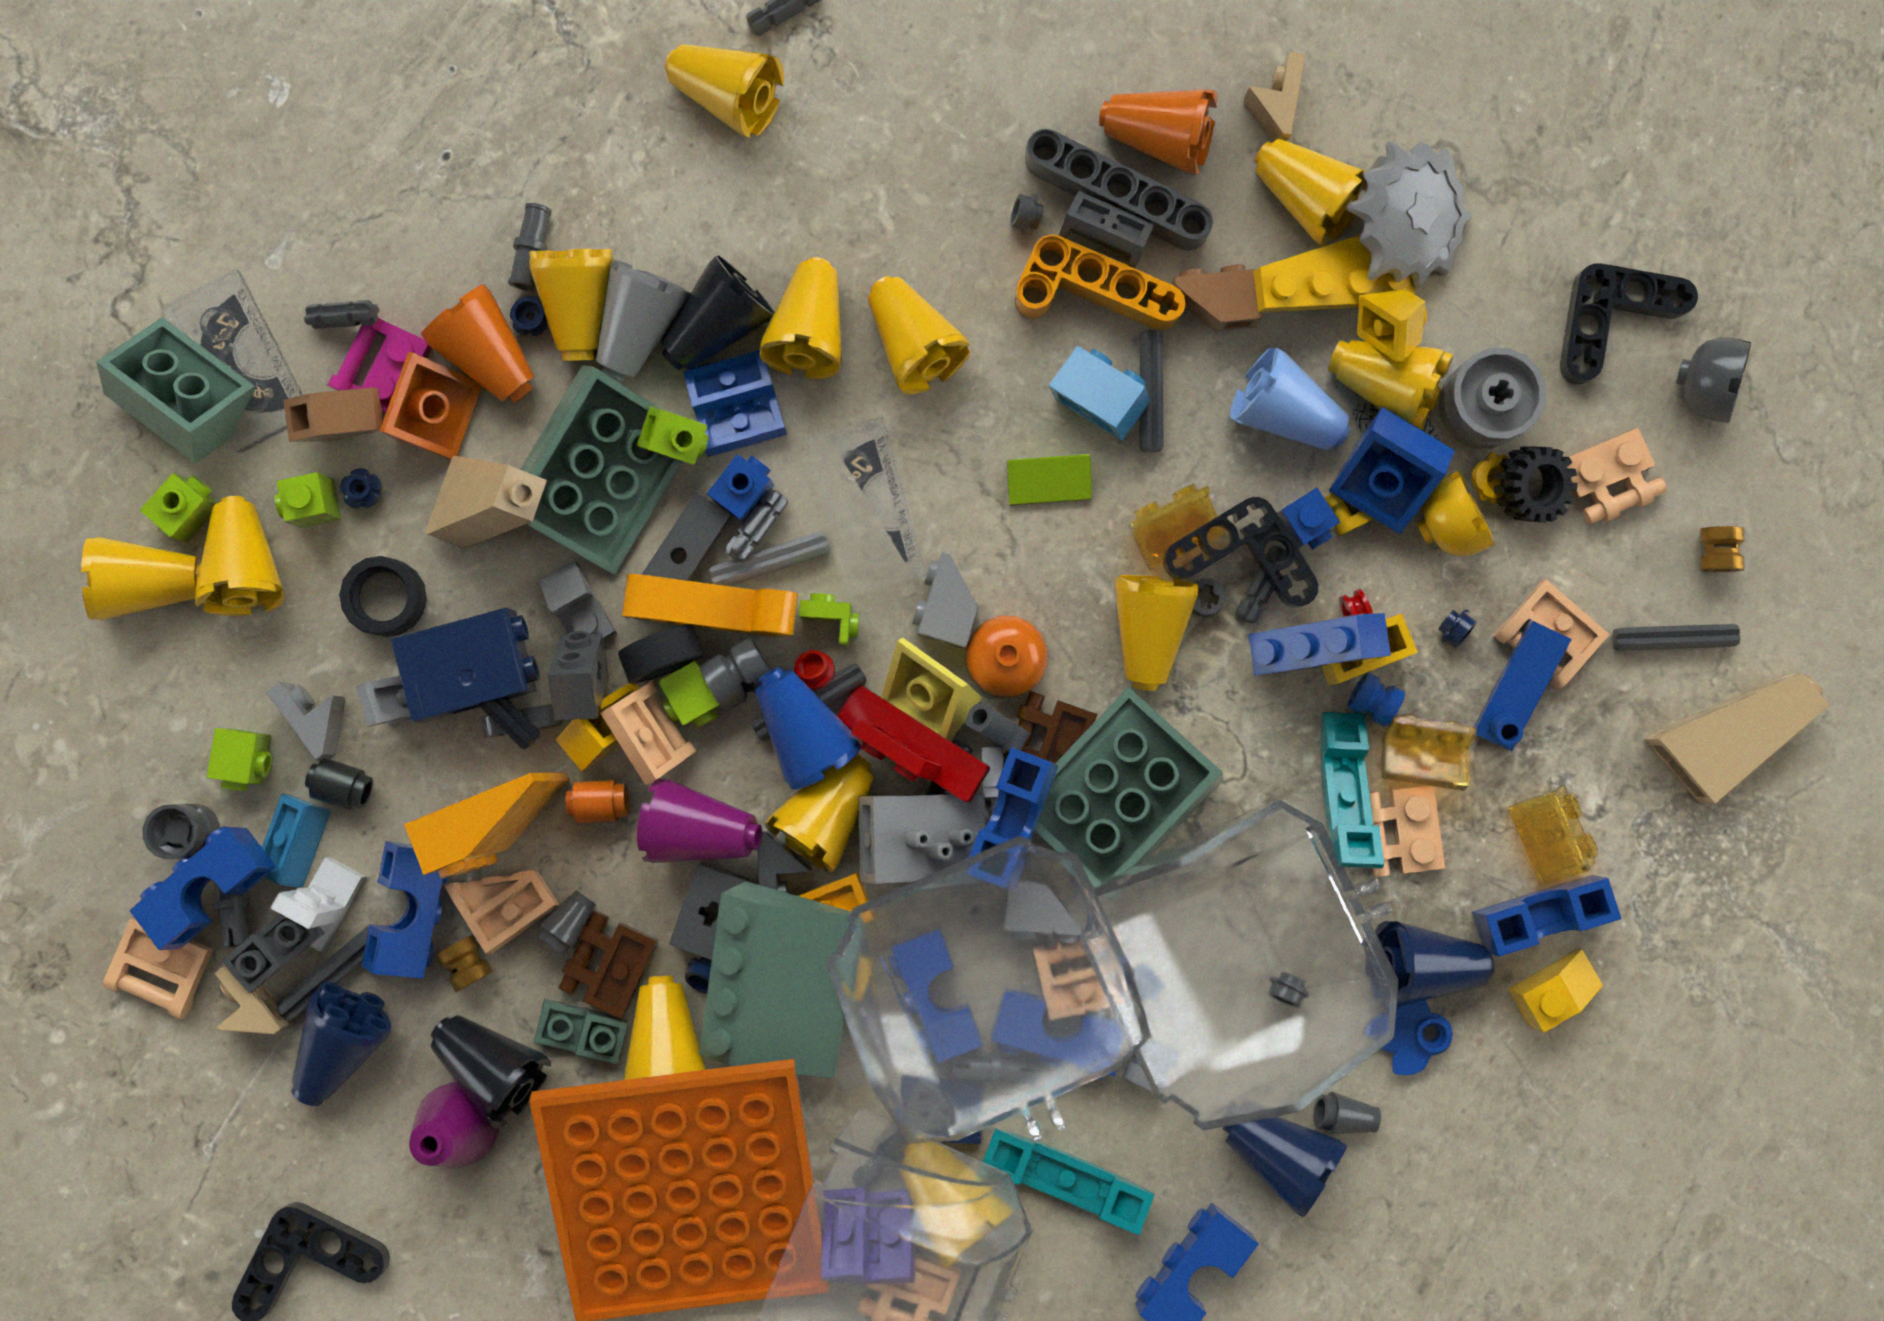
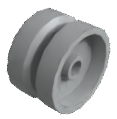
(1487, 377)

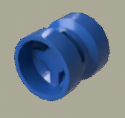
(1372, 697)

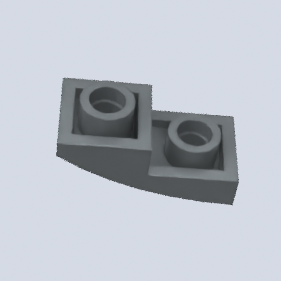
(269, 951)

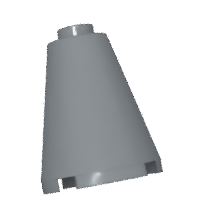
(635, 318)

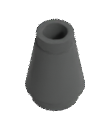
(566, 922)
(1345, 1115)

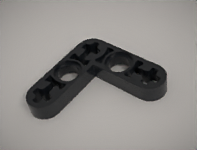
(1611, 297)
(1256, 540)
(292, 1245)

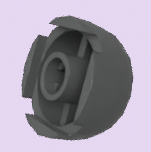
(1714, 377)

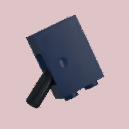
(470, 667)

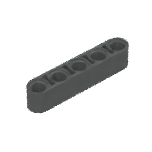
(1107, 172)

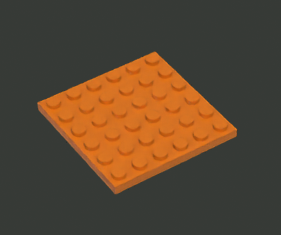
(674, 1185)

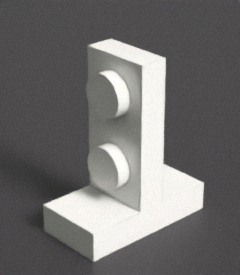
(323, 901)

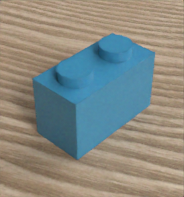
(1100, 391)

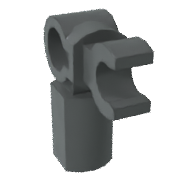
(996, 727)

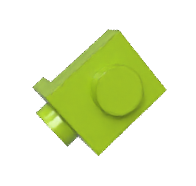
(824, 608)

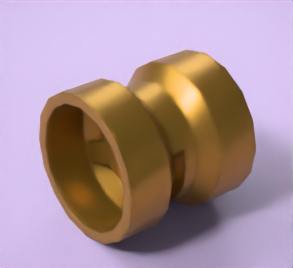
(1722, 558)
(464, 963)

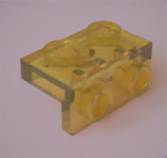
(1162, 526)
(1427, 752)
(1554, 835)

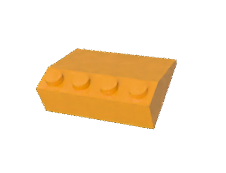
(480, 827)

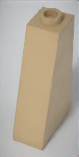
(483, 501)
(1733, 738)

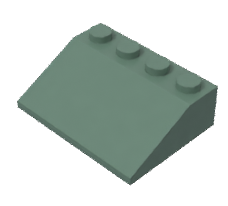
(595, 473)
(1124, 789)
(772, 983)

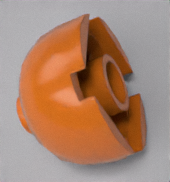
(1006, 656)

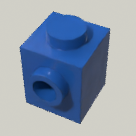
(741, 486)
(1309, 519)

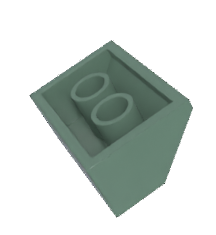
(175, 388)

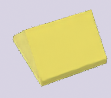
(928, 690)

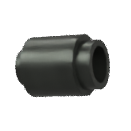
(338, 784)

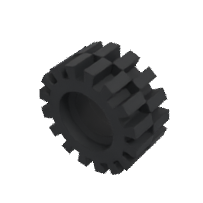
(1554, 489)

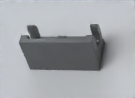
(1107, 226)

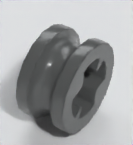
(1216, 590)

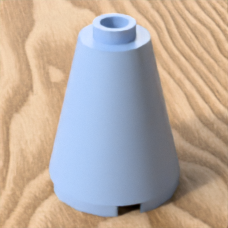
(1289, 403)

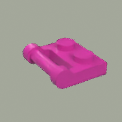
(387, 364)

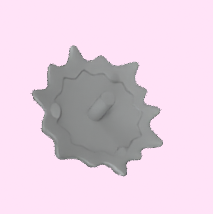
(1412, 213)

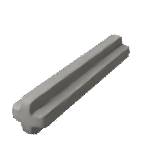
(770, 559)

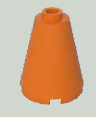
(1163, 125)
(481, 345)

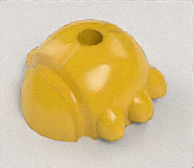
(1483, 477)

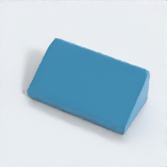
(294, 839)

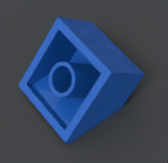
(1392, 470)

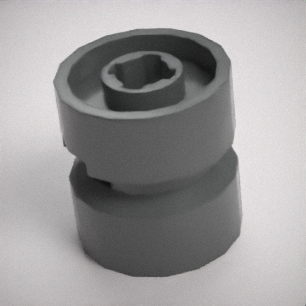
(736, 674)
(178, 829)

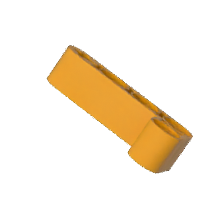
(1102, 291)
(710, 605)

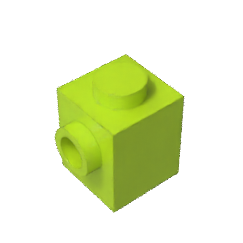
(673, 435)
(307, 500)
(180, 506)
(689, 697)
(239, 758)

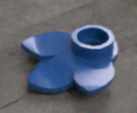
(1409, 1046)

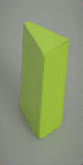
(1049, 479)

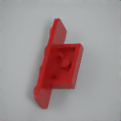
(911, 745)

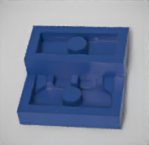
(735, 402)

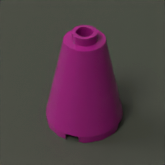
(693, 826)
(450, 1130)

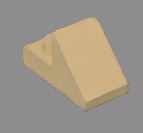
(1277, 106)
(257, 1009)

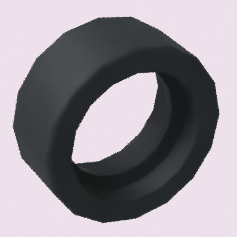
(351, 590)
(660, 653)

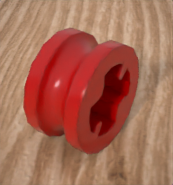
(1355, 605)

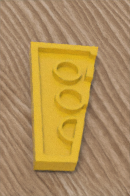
(1322, 279)

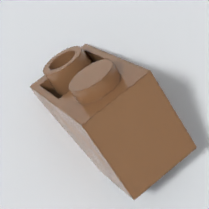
(1222, 298)
(333, 415)

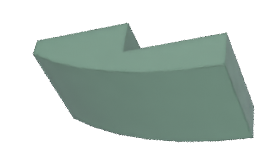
(580, 1030)

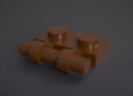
(1063, 727)
(619, 970)

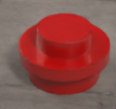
(815, 669)

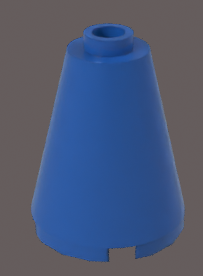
(802, 729)

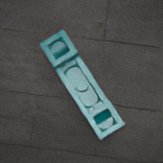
(1347, 791)
(1070, 1179)

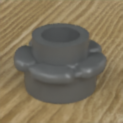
(1026, 213)
(1288, 989)

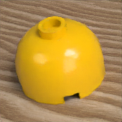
(1454, 519)

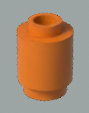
(597, 801)

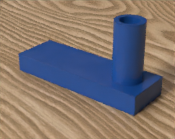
(1521, 685)

